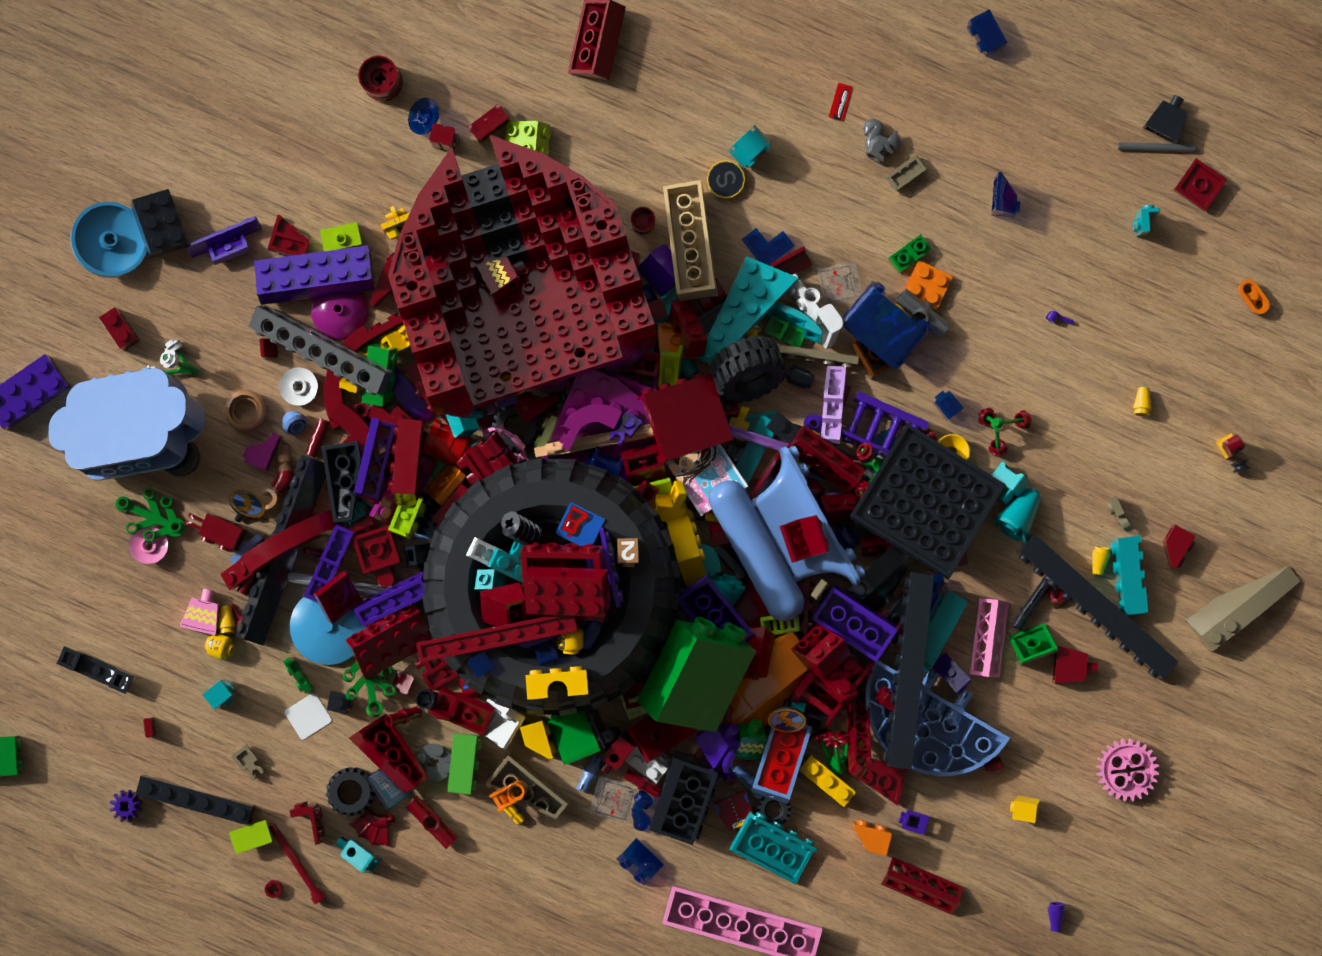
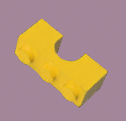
(538, 683)
(827, 780)

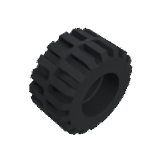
(528, 439)
(338, 803)

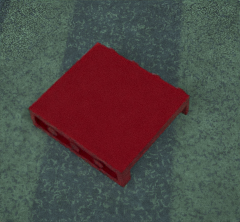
(686, 417)

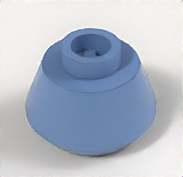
(294, 423)

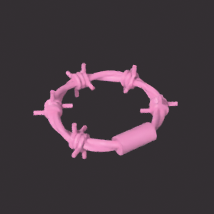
(514, 438)

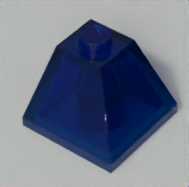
(1004, 198)

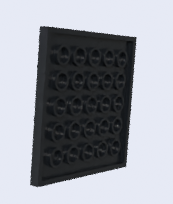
(927, 501)

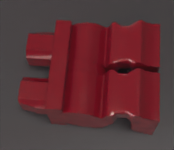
(481, 461)

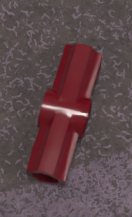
(441, 832)

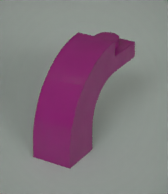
(596, 413)

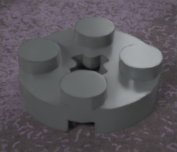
(437, 752)

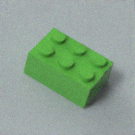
(464, 763)

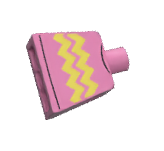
(202, 614)

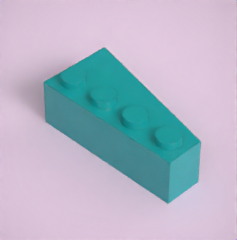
(1129, 575)
(941, 625)

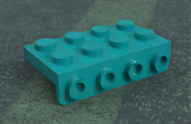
(773, 847)

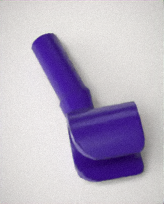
(1054, 315)

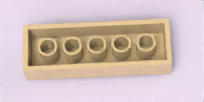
(690, 240)

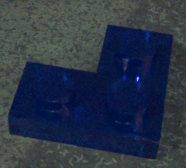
(767, 251)

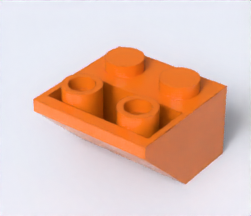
(875, 838)

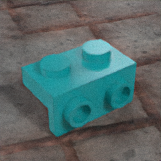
(1142, 223)

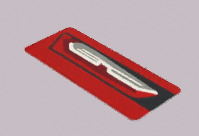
(840, 101)

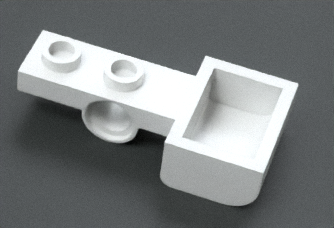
(825, 317)

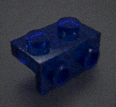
(639, 862)

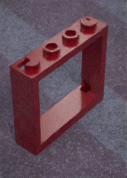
(567, 551)

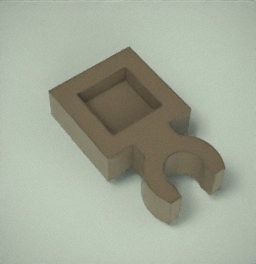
(1115, 509)
(246, 759)

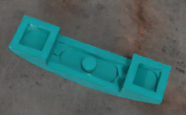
(810, 328)

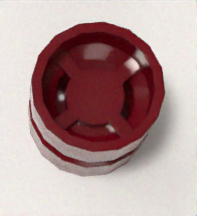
(642, 220)
(708, 302)

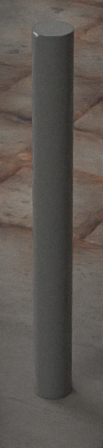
(1156, 147)

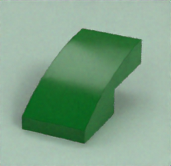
(785, 332)

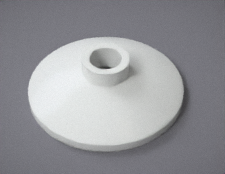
(292, 379)

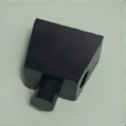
(1167, 120)

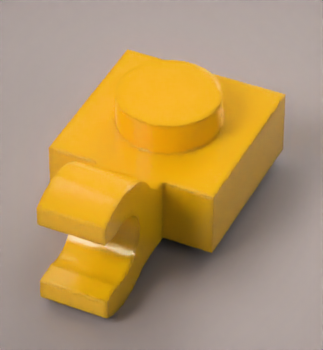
(740, 420)

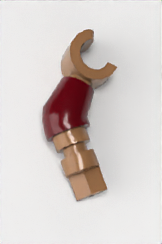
(283, 478)

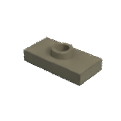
(906, 173)
(821, 591)

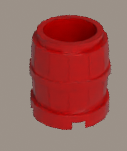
(442, 445)

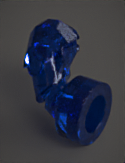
(642, 801)

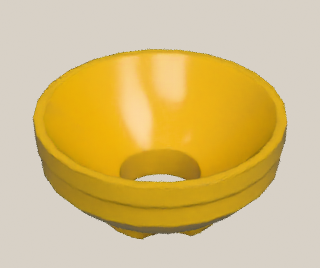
(958, 443)

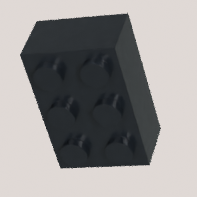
(158, 223)

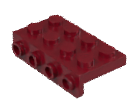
(388, 641)

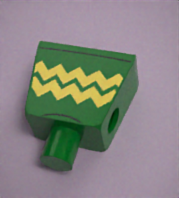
(751, 739)

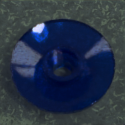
(423, 115)

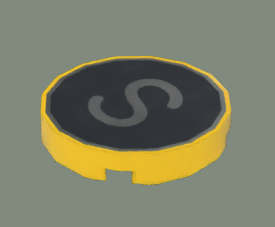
(725, 179)

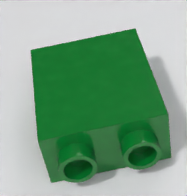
(696, 674)

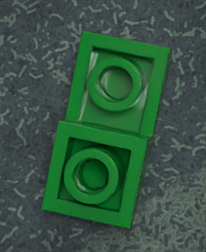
(910, 253)

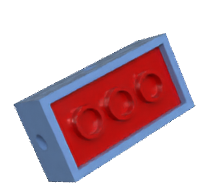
(781, 764)

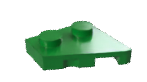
(294, 669)

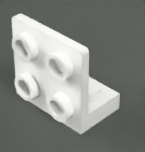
(504, 725)

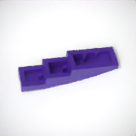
(329, 561)

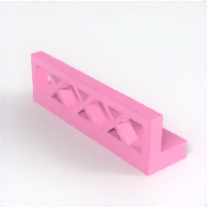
(993, 638)

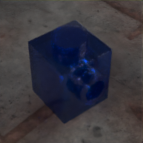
(947, 404)

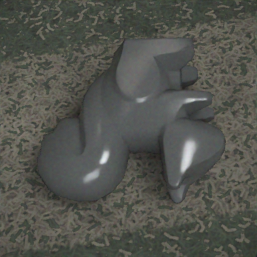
(876, 144)

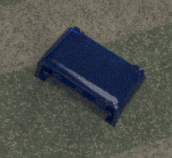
(884, 326)

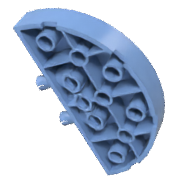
(946, 736)

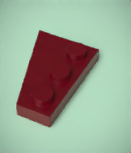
(884, 780)

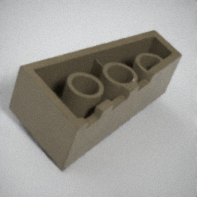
(540, 793)

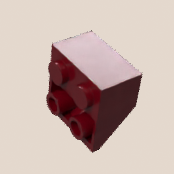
(642, 464)
(503, 605)
(821, 651)

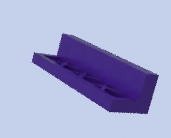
(367, 459)
(390, 600)

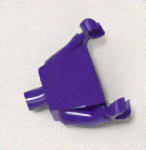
(720, 747)

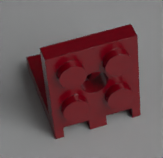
(665, 737)

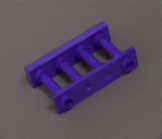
(881, 410)

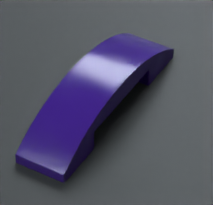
(408, 398)

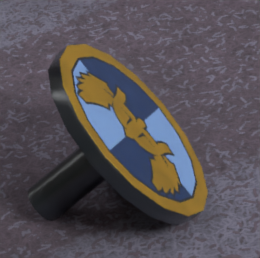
(246, 505)
(787, 718)

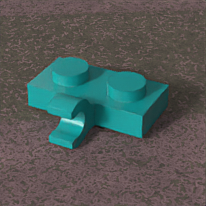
(508, 563)

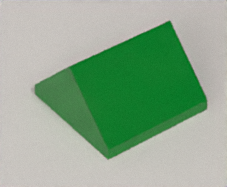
(1032, 644)

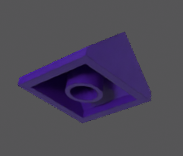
(659, 269)

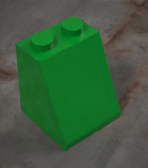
(573, 736)

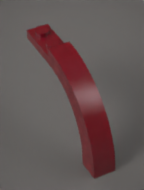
(355, 342)
(279, 545)

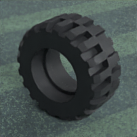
(748, 369)

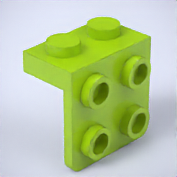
(529, 134)
(405, 519)

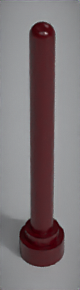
(316, 893)

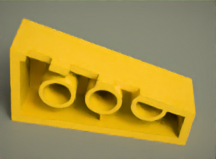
(686, 547)

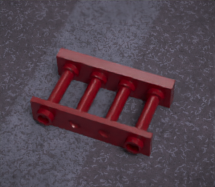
(803, 693)

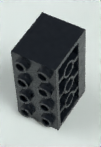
(673, 798)

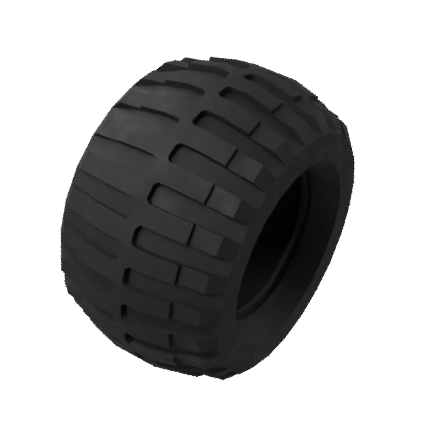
(542, 494)

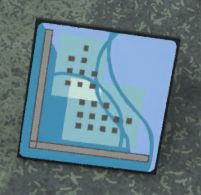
(386, 789)

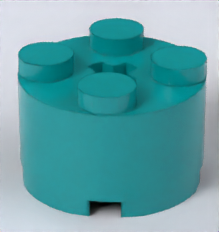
(749, 146)

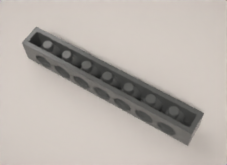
(378, 374)

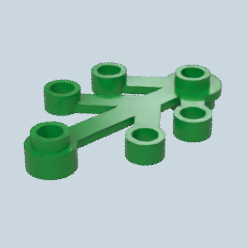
(153, 517)
(373, 703)

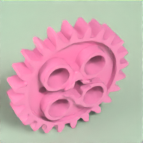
(1125, 752)

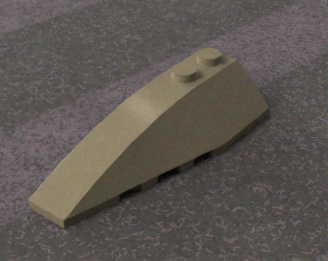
(1236, 609)

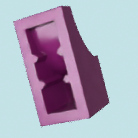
(262, 454)

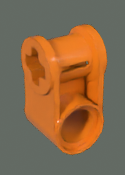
(506, 796)

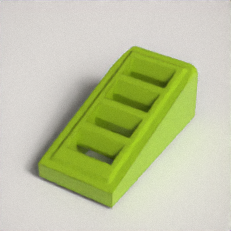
(765, 622)

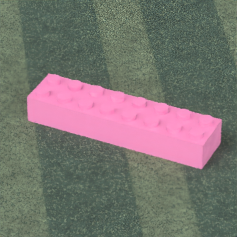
(740, 924)

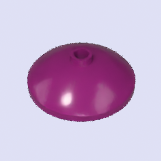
(343, 323)

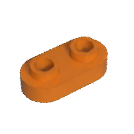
(1254, 296)

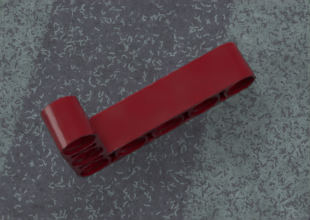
(857, 729)

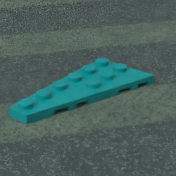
(747, 302)

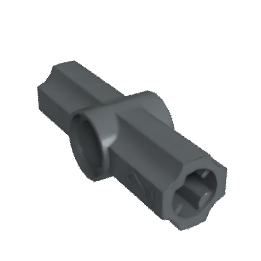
(922, 310)

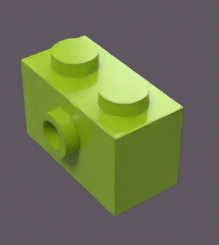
(341, 237)

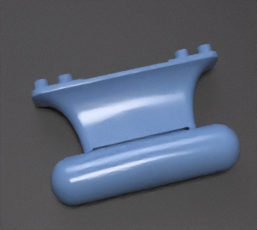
(759, 544)

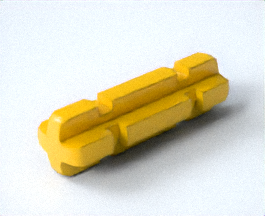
(512, 812)

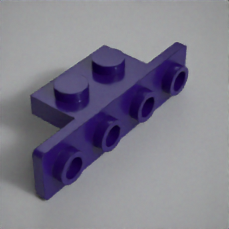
(227, 242)
(609, 559)

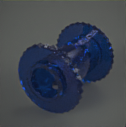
(605, 462)

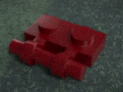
(436, 675)

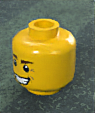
(219, 646)

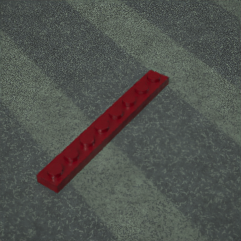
(496, 637)

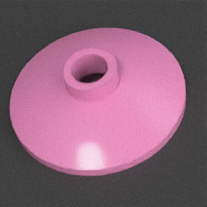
(138, 547)

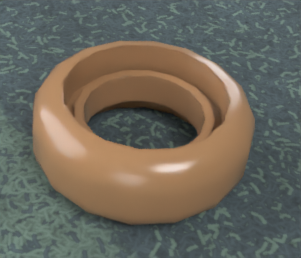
(234, 399)

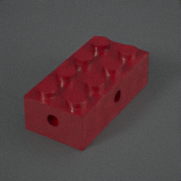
(567, 591)

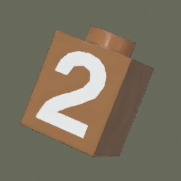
(628, 551)

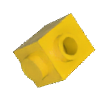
(1025, 809)

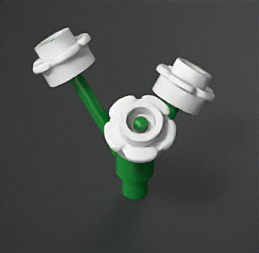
(171, 357)

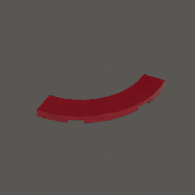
(358, 431)

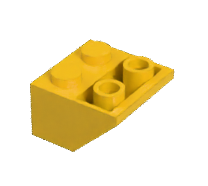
(537, 739)

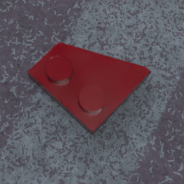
(287, 240)

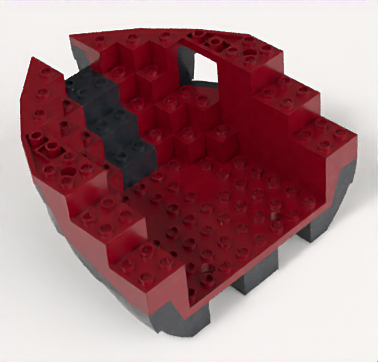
(571, 298)

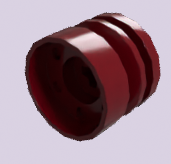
(374, 70)

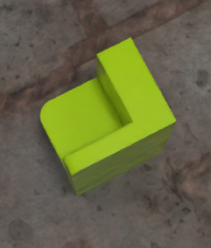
(670, 366)
(251, 836)

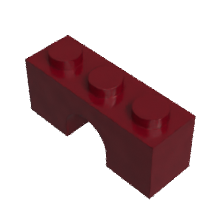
(684, 319)

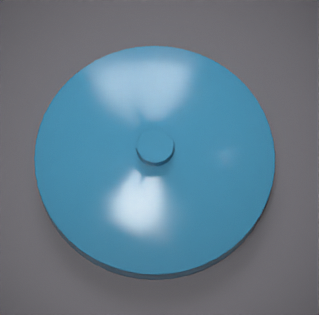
(107, 240)
(320, 639)

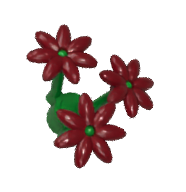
(837, 762)

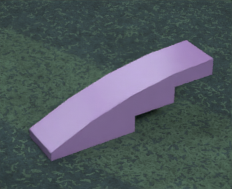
(833, 404)

